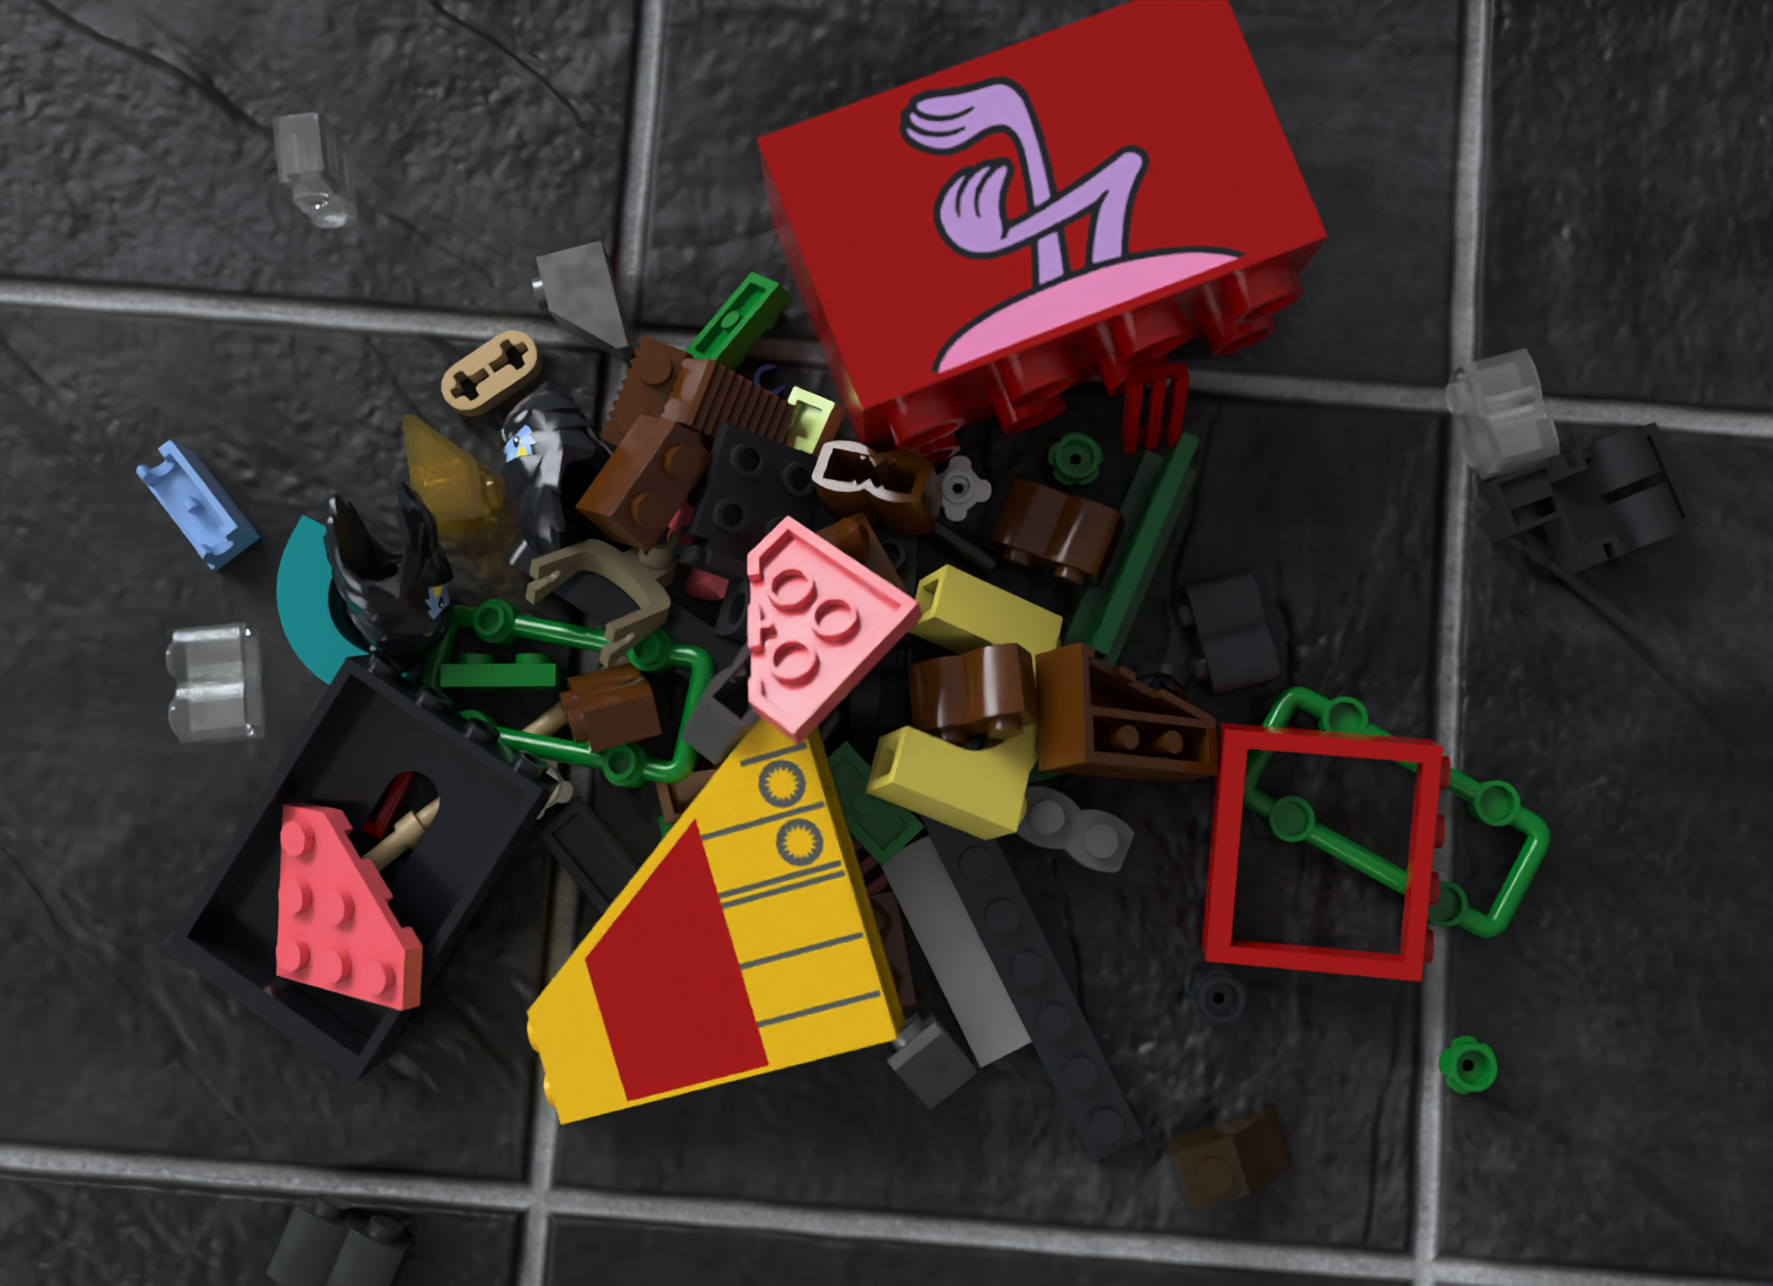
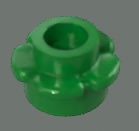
(1082, 446)
(1483, 1065)

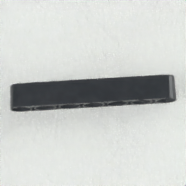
(609, 602)

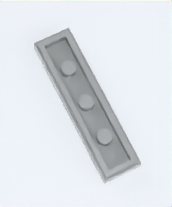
(955, 951)

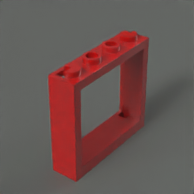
(1421, 882)

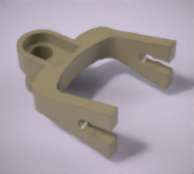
(636, 571)

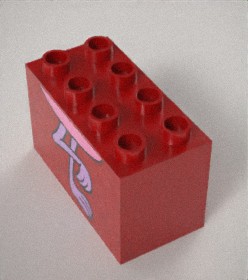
(1041, 222)

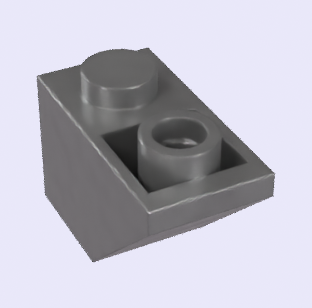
(929, 1059)

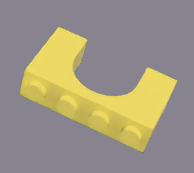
(953, 785)

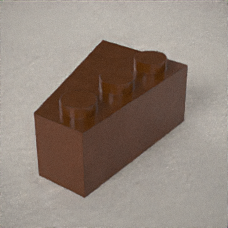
(1114, 726)

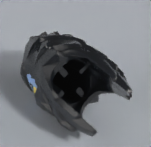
(549, 467)
(392, 595)

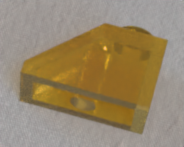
(450, 480)

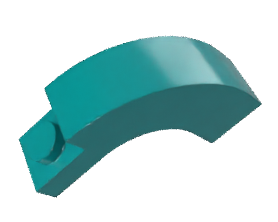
(313, 607)

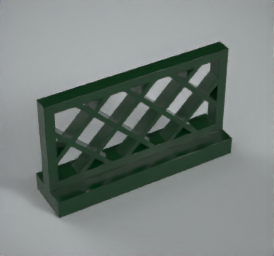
(1150, 515)

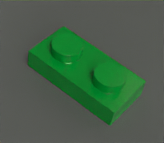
(741, 322)
(480, 673)
(872, 821)

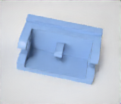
(198, 505)

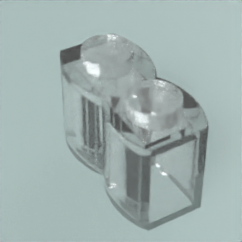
(315, 169)
(1502, 414)
(217, 684)

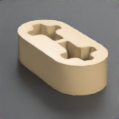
(485, 362)

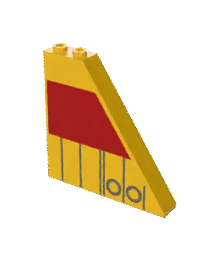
(726, 948)

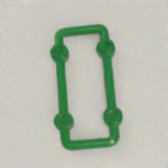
(624, 765)
(1488, 803)

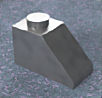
(584, 297)

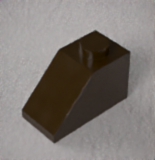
(1228, 1159)

